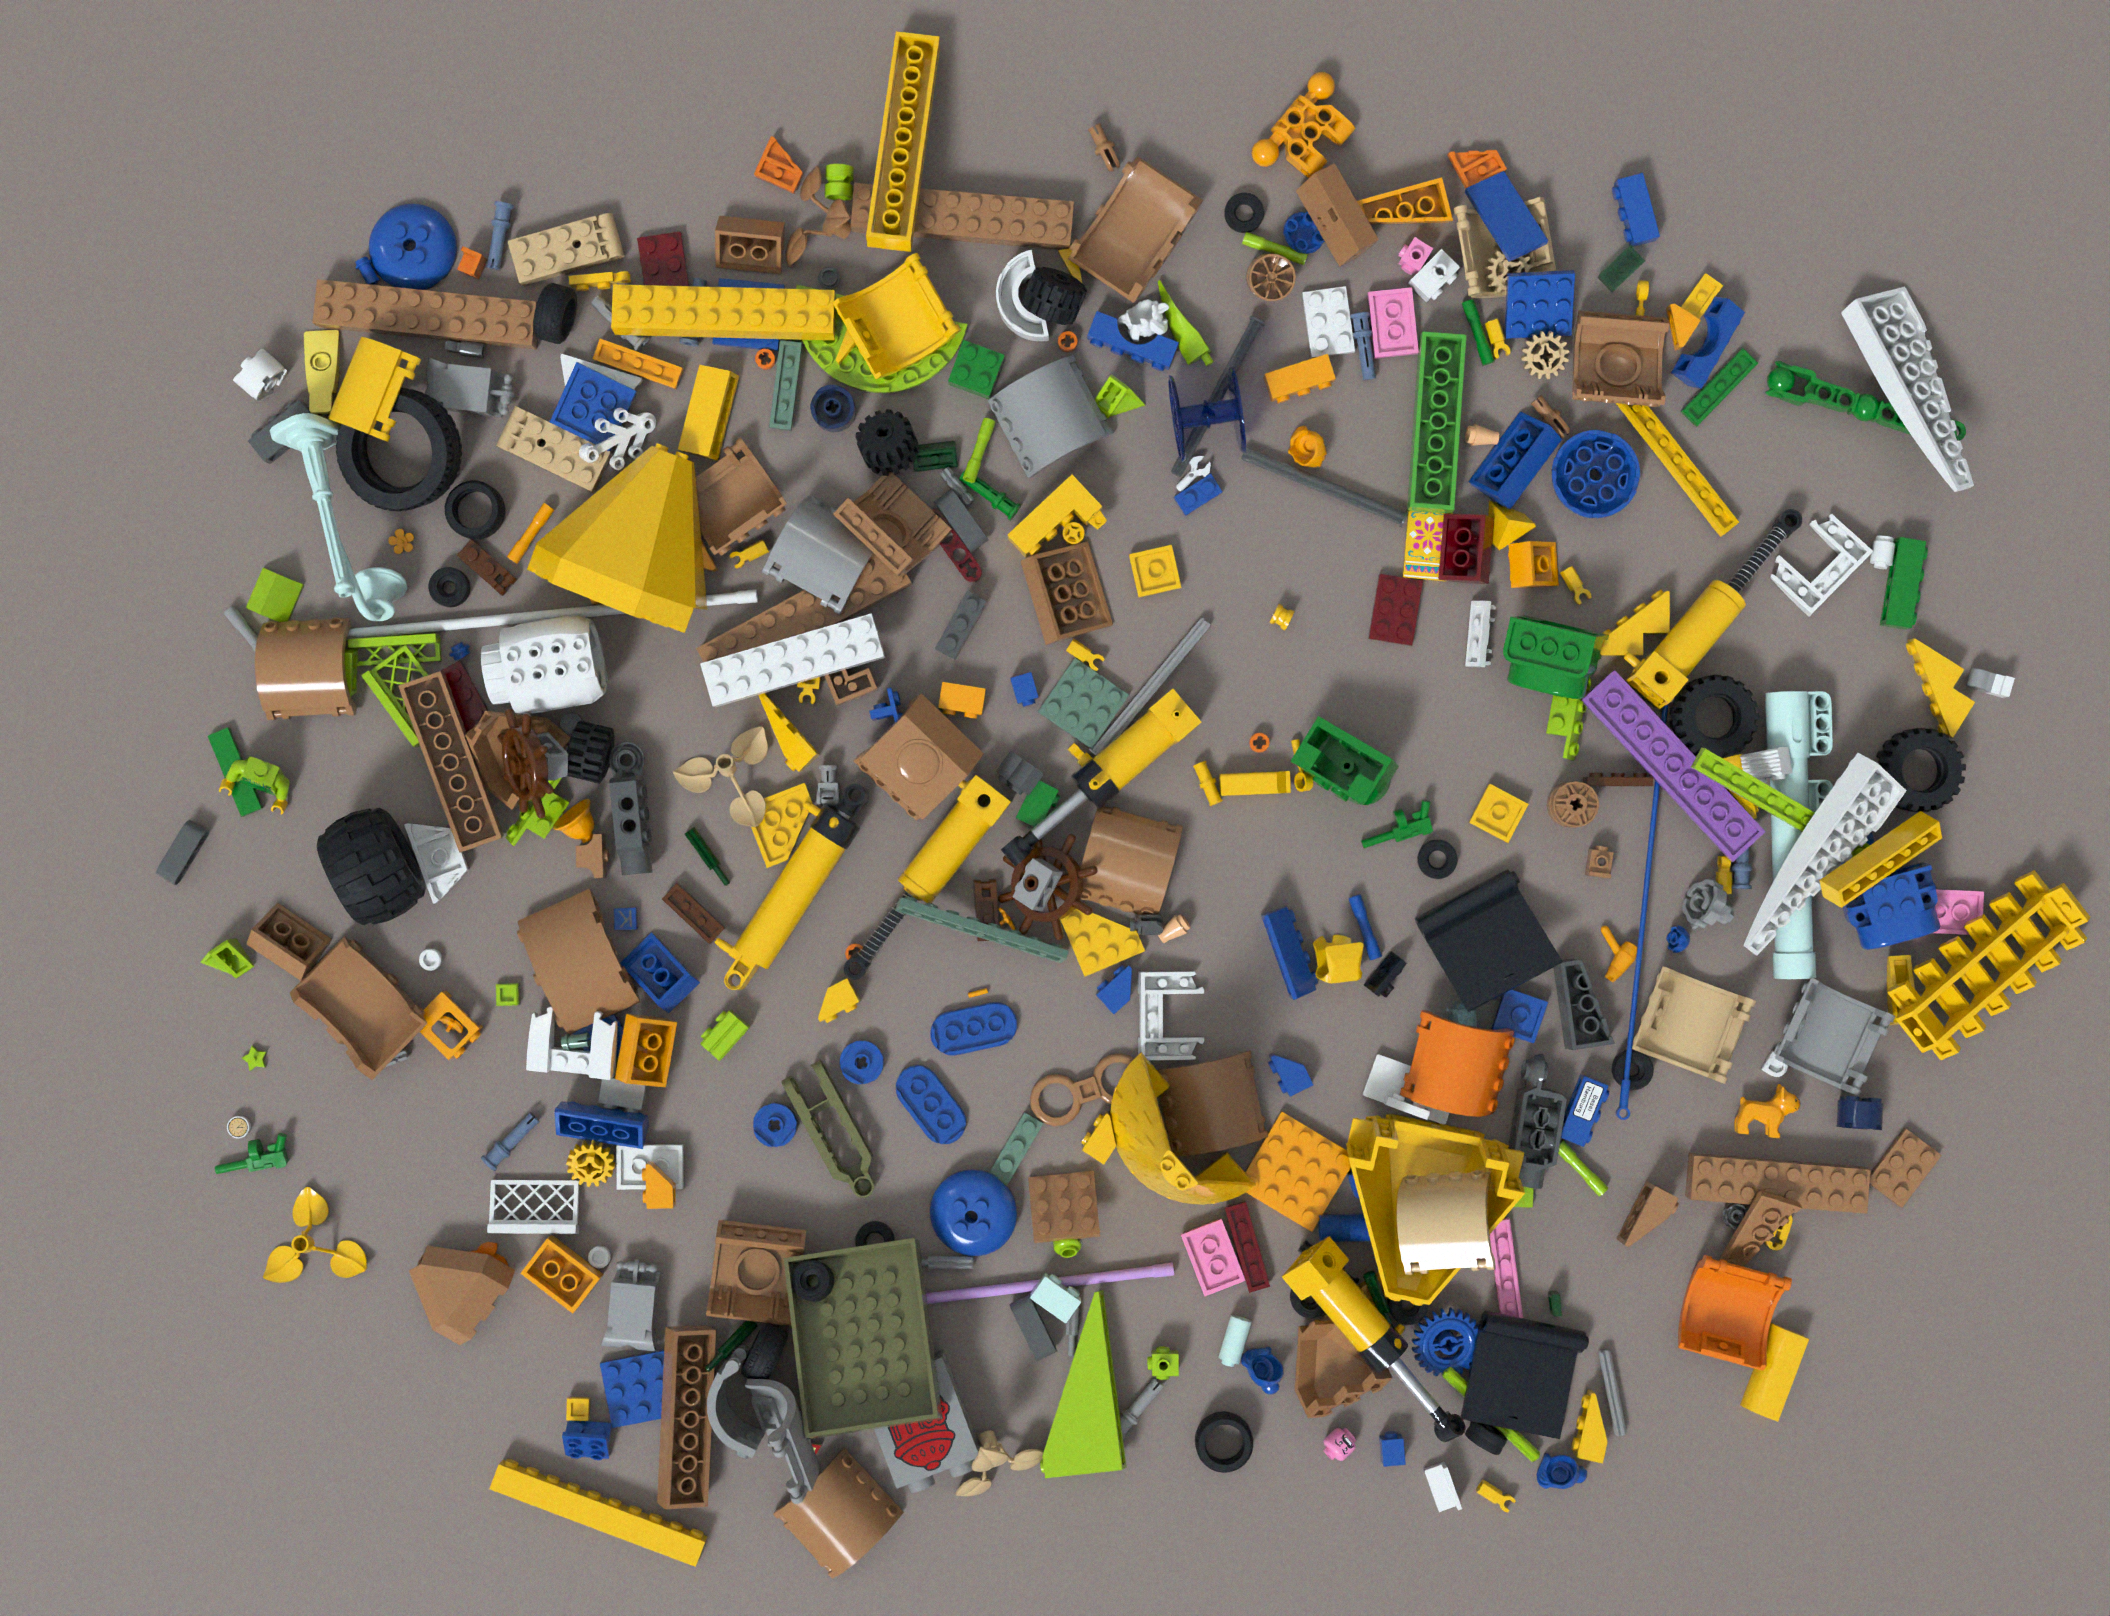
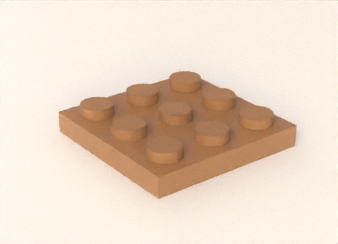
(1064, 1206)

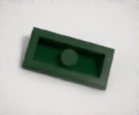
(936, 456)

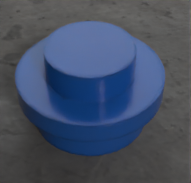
(459, 651)

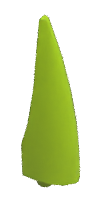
(1190, 340)

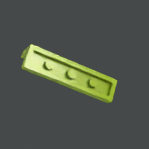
(393, 641)

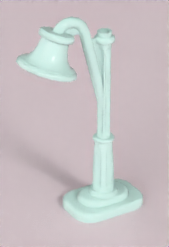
(373, 587)

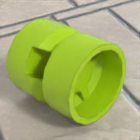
(839, 181)

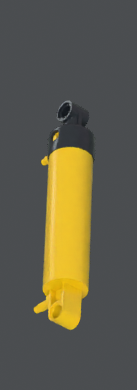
(795, 887)

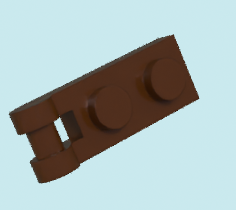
(486, 566)
(986, 907)

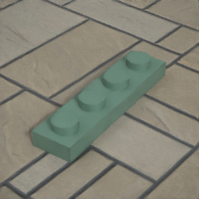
(785, 385)
(1016, 1148)

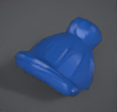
(1263, 1368)
(1560, 1472)

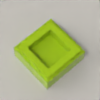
(507, 994)

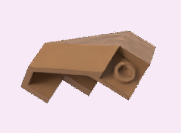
(488, 750)
(459, 1289)
(1331, 1370)

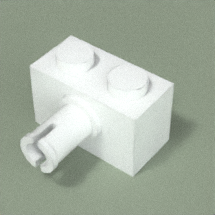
(1434, 275)

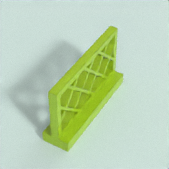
(386, 695)

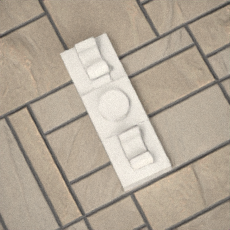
(1479, 634)

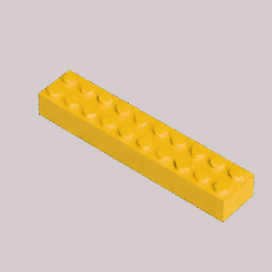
(903, 141)
(723, 312)

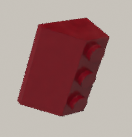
(1466, 548)

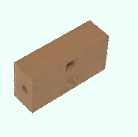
(1337, 215)

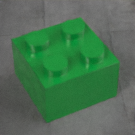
(976, 369)

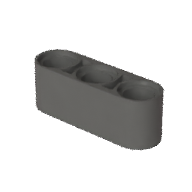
(961, 520)
(182, 852)
(1033, 1327)

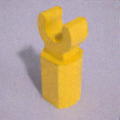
(1496, 337)
(750, 553)
(1574, 584)
(1083, 653)
(1079, 754)
(1724, 875)
(1494, 1494)

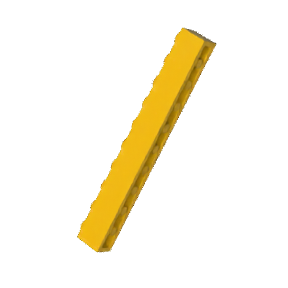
(598, 1512)

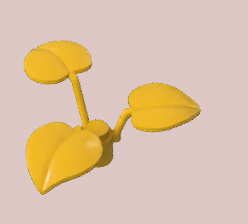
(284, 1262)

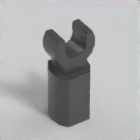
(466, 348)

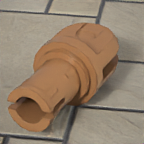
(1103, 146)
(1549, 415)

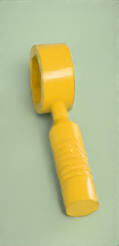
(1641, 295)
(1298, 781)

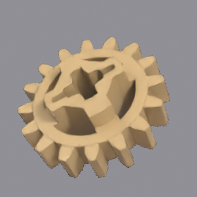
(1503, 265)
(1546, 364)

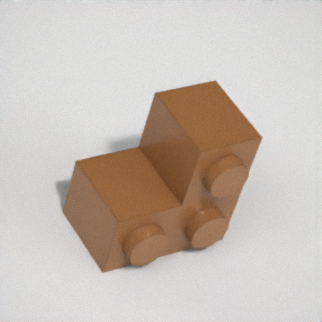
(848, 688)

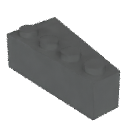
(1579, 1008)

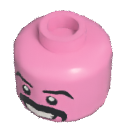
(1339, 1444)

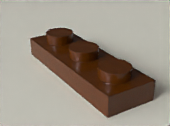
(1618, 779)
(693, 913)

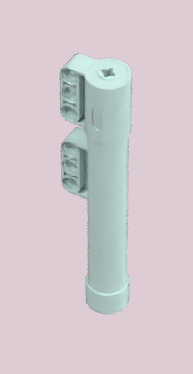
(1792, 724)

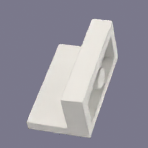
(1442, 1487)

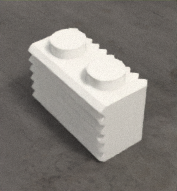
(1767, 764)

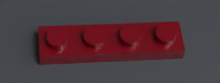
(1247, 1246)

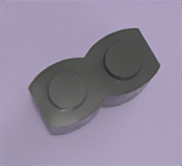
(1019, 773)

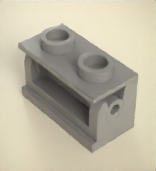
(617, 1093)

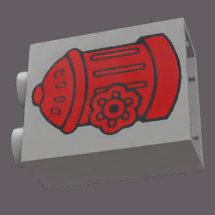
(929, 1447)

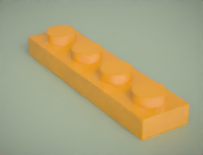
(637, 363)

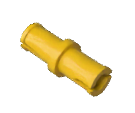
(1207, 783)

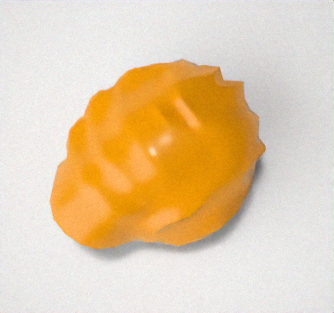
(1307, 447)

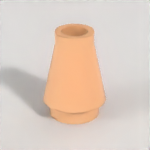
(1481, 436)
(1174, 928)

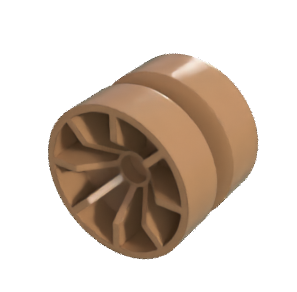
(1270, 277)

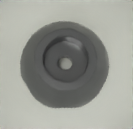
(1729, 1212)

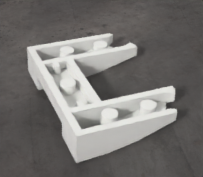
(1812, 595)
(1151, 990)
(597, 1063)

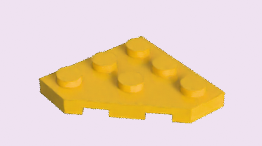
(782, 824)
(1099, 941)

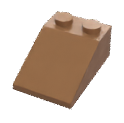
(1648, 1212)

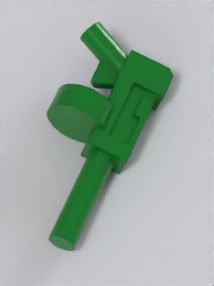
(1404, 829)
(258, 1158)

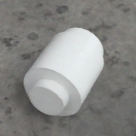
(1883, 552)

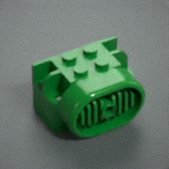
(1551, 656)
(1344, 764)

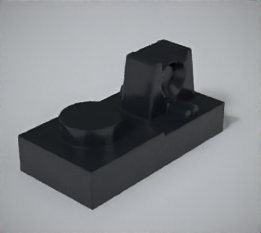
(1387, 971)

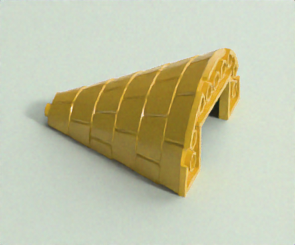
(1146, 1149)

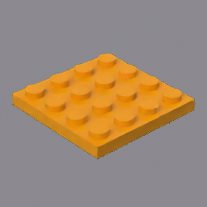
(1297, 1171)

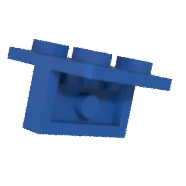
(884, 711)
(587, 1439)

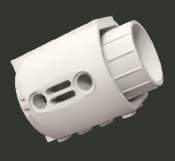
(546, 665)

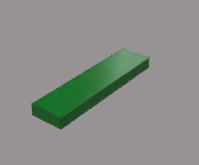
(1719, 387)
(226, 753)

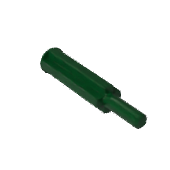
(706, 853)
(1377, 1294)
(732, 1343)

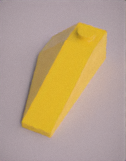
(792, 742)

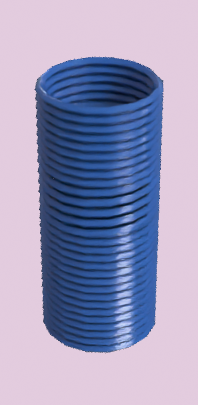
(1351, 1229)

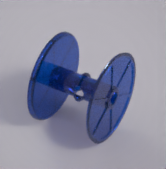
(1208, 413)

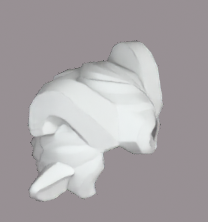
(1145, 319)

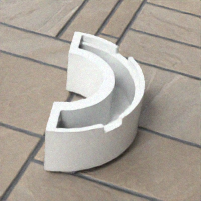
(1010, 308)

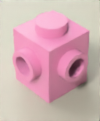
(1414, 256)

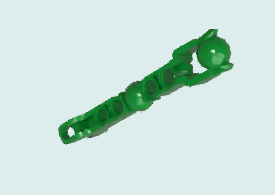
(1863, 406)

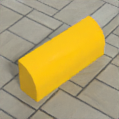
(708, 412)
(1770, 1388)

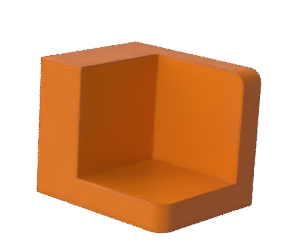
(472, 263)

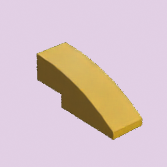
(1898, 970)

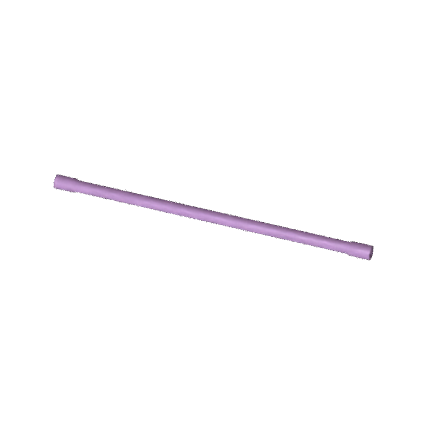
(1155, 1271)

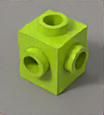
(1163, 1354)

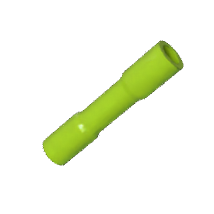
(1260, 243)
(982, 439)
(1590, 1178)

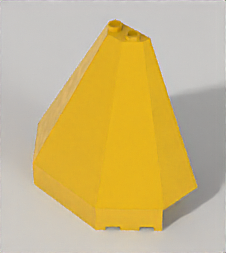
(634, 543)
(1401, 1146)

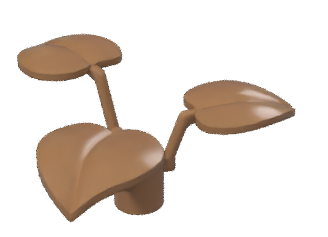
(834, 223)

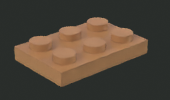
(1903, 1167)

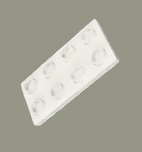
(1385, 1086)

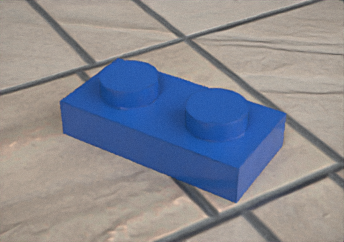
(1198, 494)

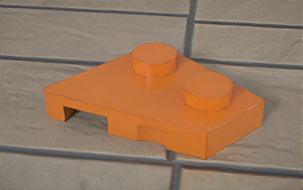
(1476, 165)
(778, 167)

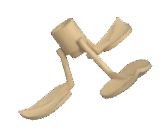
(697, 774)
(989, 1457)

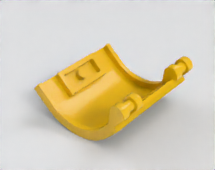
(897, 319)
(372, 387)

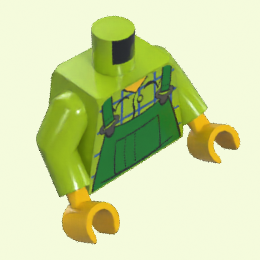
(260, 776)

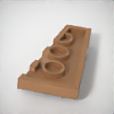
(1758, 1225)

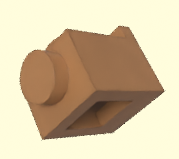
(1592, 865)

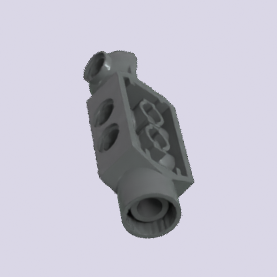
(627, 784)
(1536, 1123)

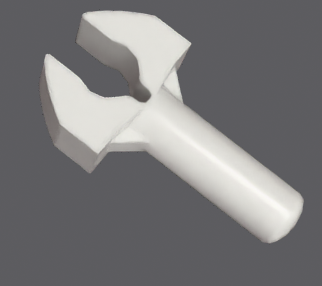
(1193, 473)

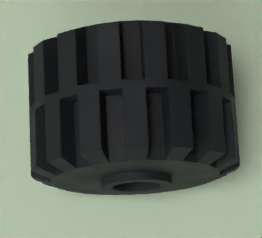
(1054, 295)
(887, 442)
(590, 751)

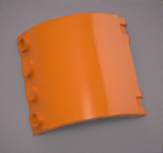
(1457, 1066)
(1729, 1312)

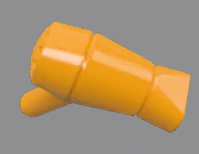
(1623, 955)

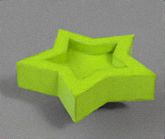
(255, 1058)

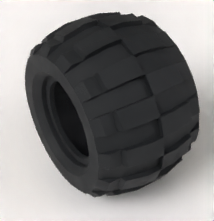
(371, 866)

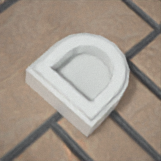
(1774, 1067)

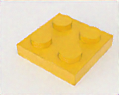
(1155, 571)
(1498, 813)

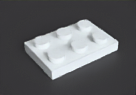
(1328, 322)
(632, 1160)

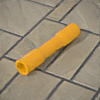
(523, 543)

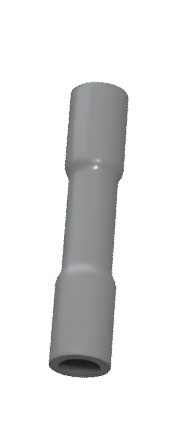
(240, 624)

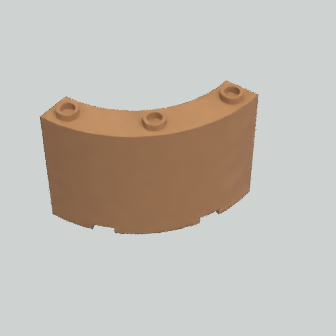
(1135, 229)
(576, 962)
(360, 1006)

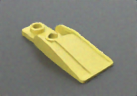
(321, 368)

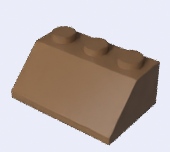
(749, 244)
(288, 941)

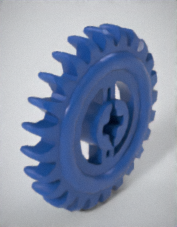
(1438, 1330)

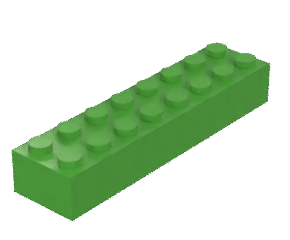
(1436, 422)

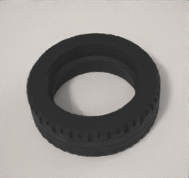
(444, 466)

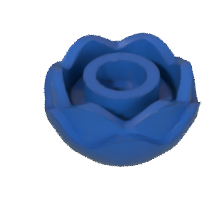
(1678, 939)

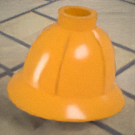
(577, 822)

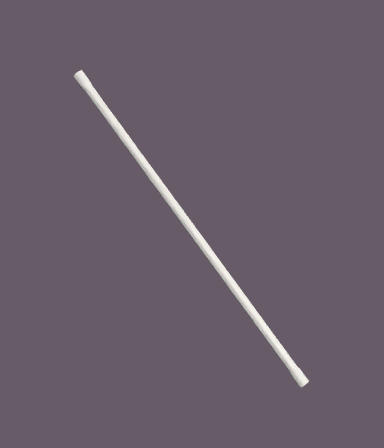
(738, 597)

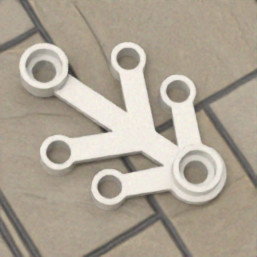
(621, 437)

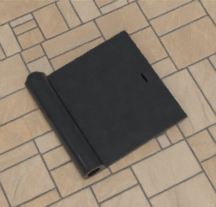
(1486, 939)
(1522, 1373)

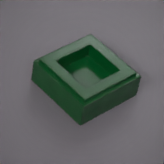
(1554, 1303)

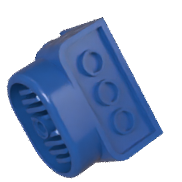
(1895, 908)

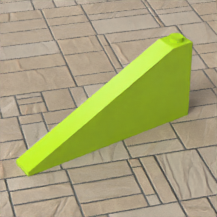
(1087, 1421)

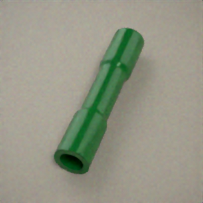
(1473, 318)

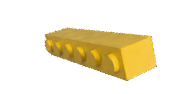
(1880, 859)

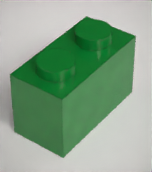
(1038, 804)

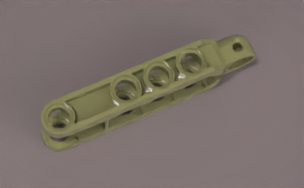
(857, 1175)

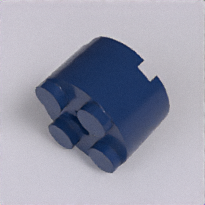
(822, 403)
(1859, 1114)

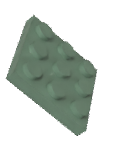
(1083, 703)

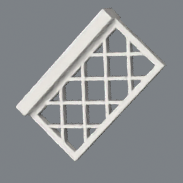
(533, 1226)

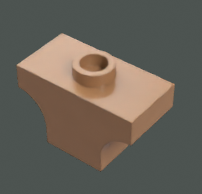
(593, 856)

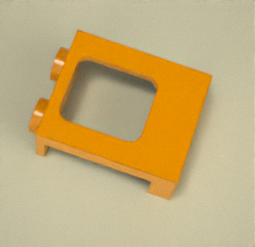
(434, 1011)

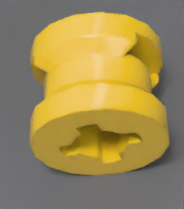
(1073, 530)
(1281, 616)

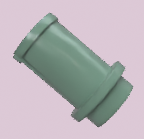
(575, 1041)

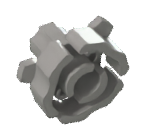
(1707, 904)

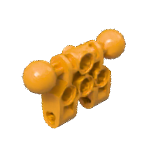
(1337, 129)

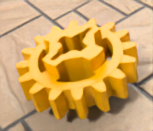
(580, 1166)

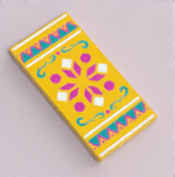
(1423, 545)

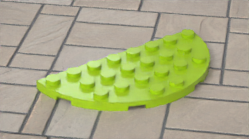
(857, 374)

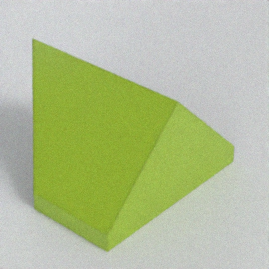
(1116, 398)
(229, 958)

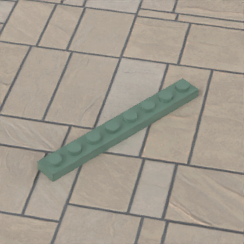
(974, 927)

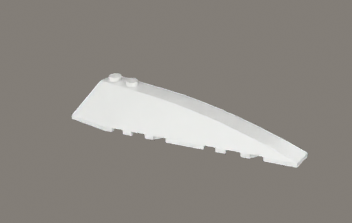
(1900, 357)
(1842, 822)

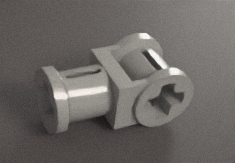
(828, 788)

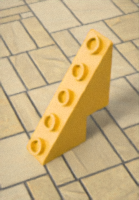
(1648, 619)
(1938, 680)

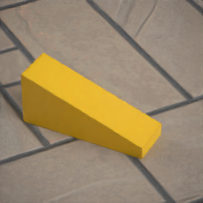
(1072, 268)
(846, 347)

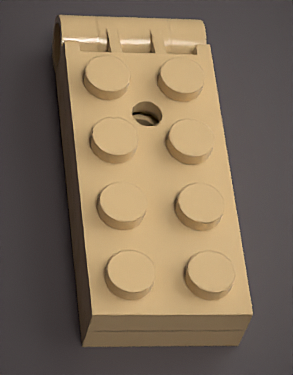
(554, 251)
(560, 452)

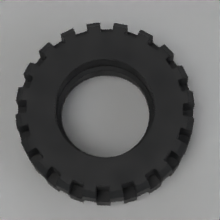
(1742, 709)
(1947, 761)

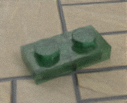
(1621, 268)

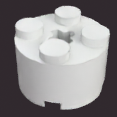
(260, 375)

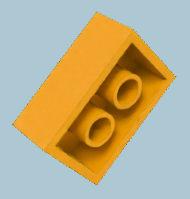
(646, 1050)
(562, 1273)

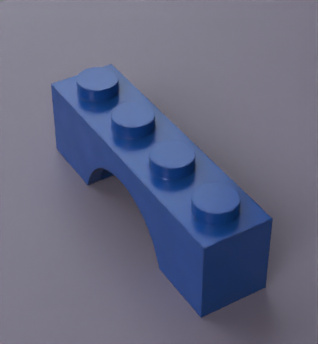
(1722, 320)
(1157, 352)

